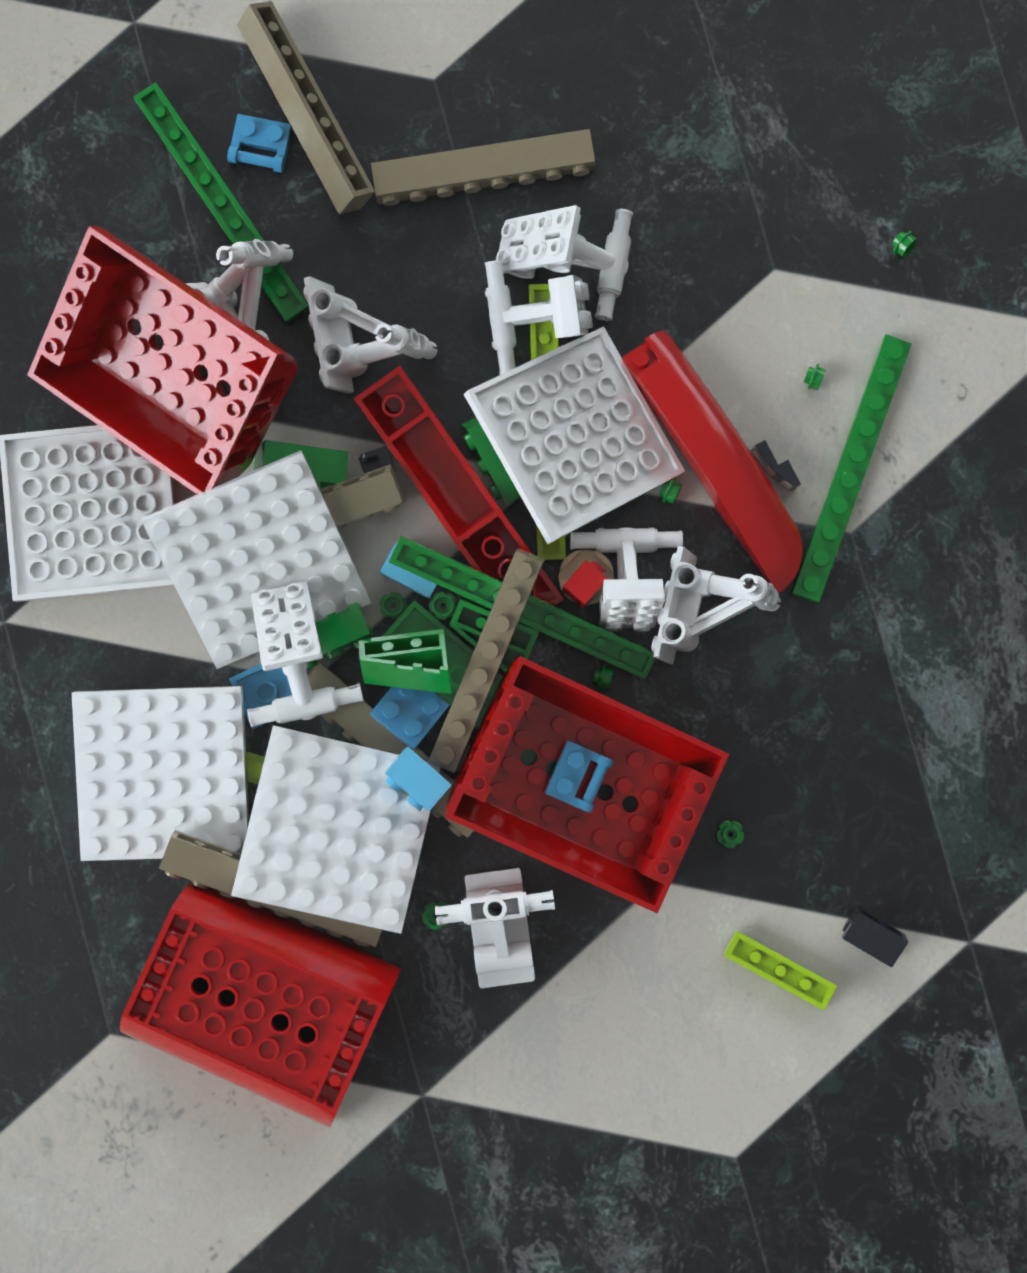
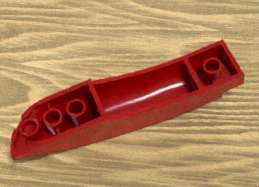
(718, 457)
(446, 479)

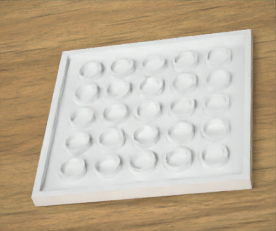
(574, 434)
(79, 513)
(248, 539)
(159, 767)
(331, 833)

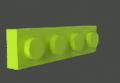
(780, 970)

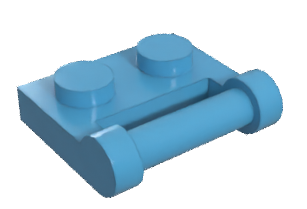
(262, 135)
(570, 772)

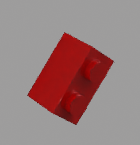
(585, 583)

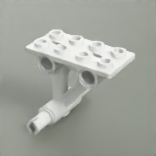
(553, 243)
(246, 268)
(563, 308)
(334, 342)
(628, 600)
(684, 602)
(289, 642)
(499, 925)

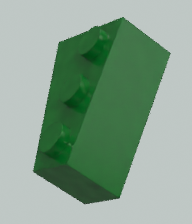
(489, 462)
(326, 464)
(470, 620)
(341, 632)
(407, 661)

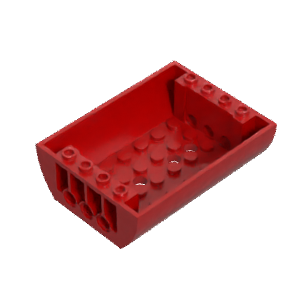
(156, 394)
(610, 848)
(272, 970)

